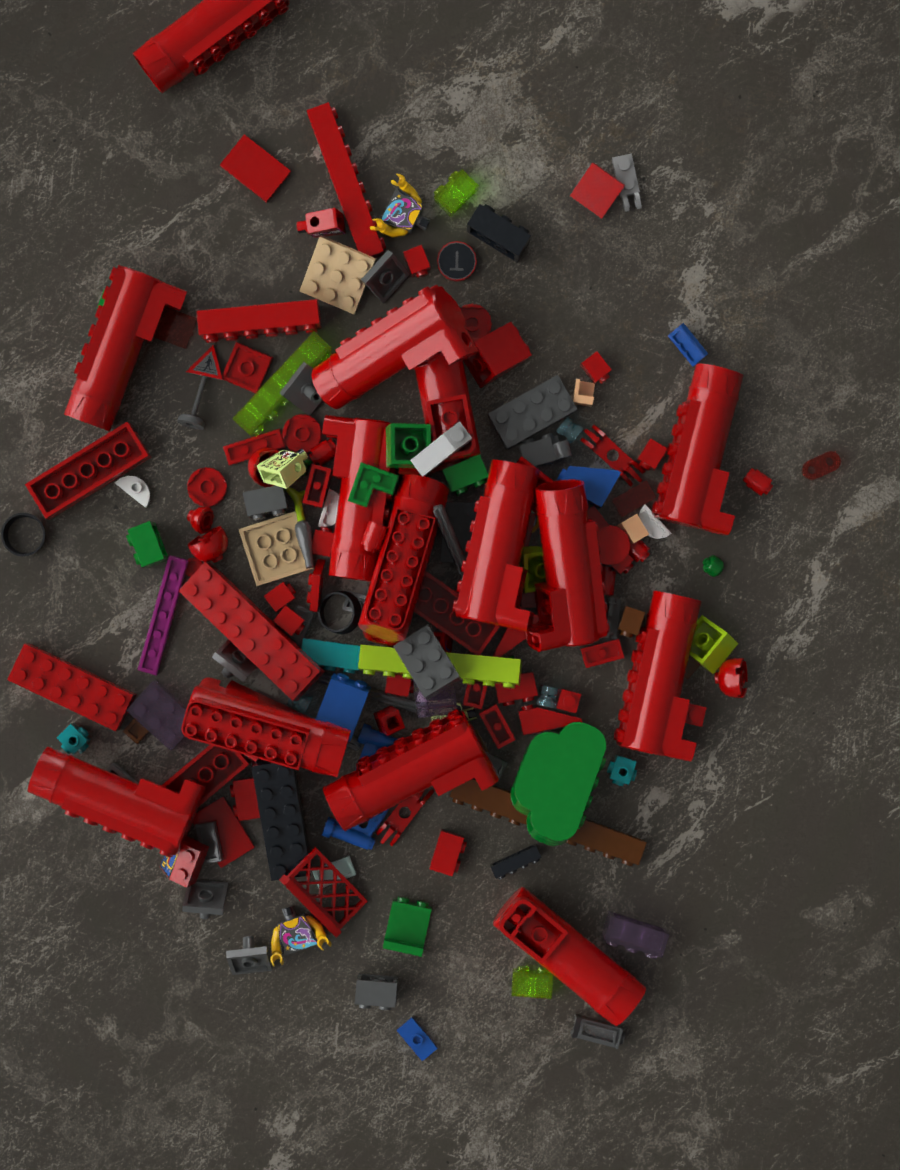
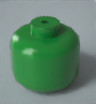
(713, 566)

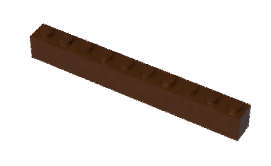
(591, 834)

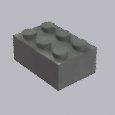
(427, 662)

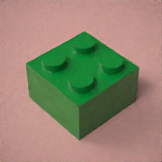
(405, 442)
(466, 474)
(147, 545)

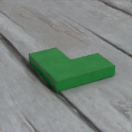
(369, 479)

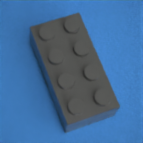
(532, 412)

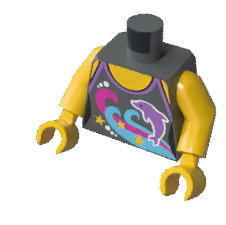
(402, 211)
(296, 934)

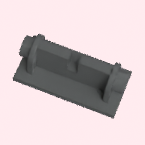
(612, 616)

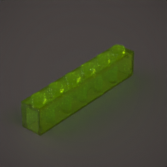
(268, 398)

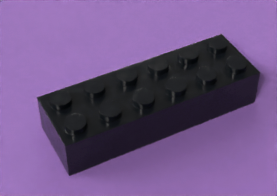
(280, 817)

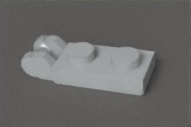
(625, 173)

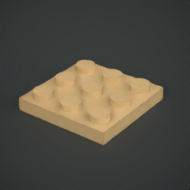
(337, 274)
(273, 549)

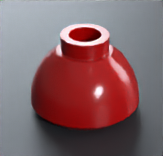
(201, 519)

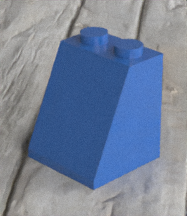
(597, 482)
(343, 702)

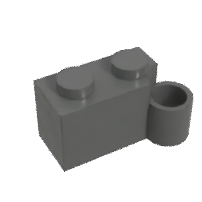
(545, 450)

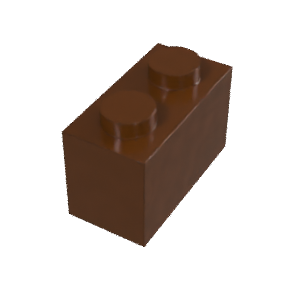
(630, 622)

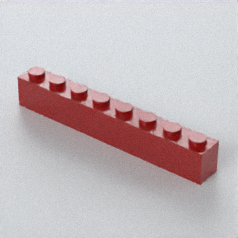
(344, 179)

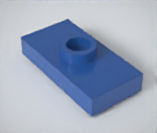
(688, 344)
(417, 1039)

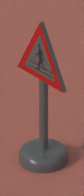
(206, 367)

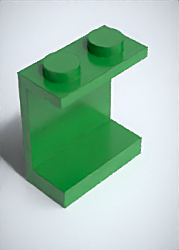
(407, 926)

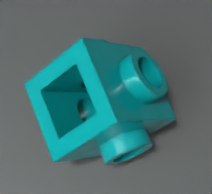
(67, 739)
(619, 763)

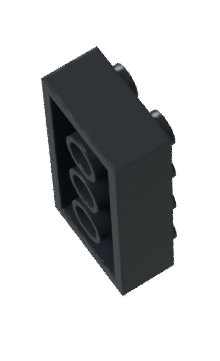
(515, 861)

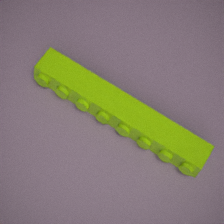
(470, 667)

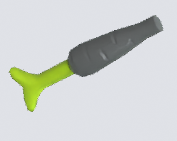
(302, 527)

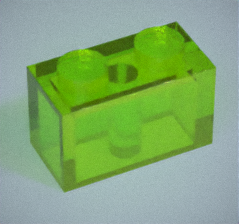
(455, 192)
(531, 982)

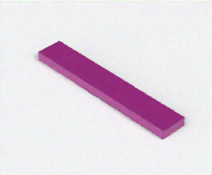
(163, 615)

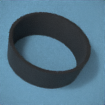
(4, 533)
(356, 608)

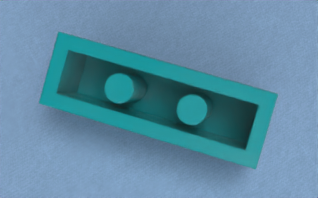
(332, 654)

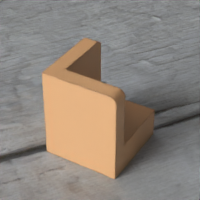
(583, 393)
(634, 528)

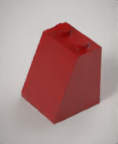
(497, 354)

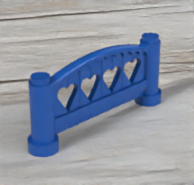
(357, 835)

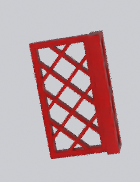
(315, 906)

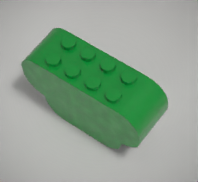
(558, 780)

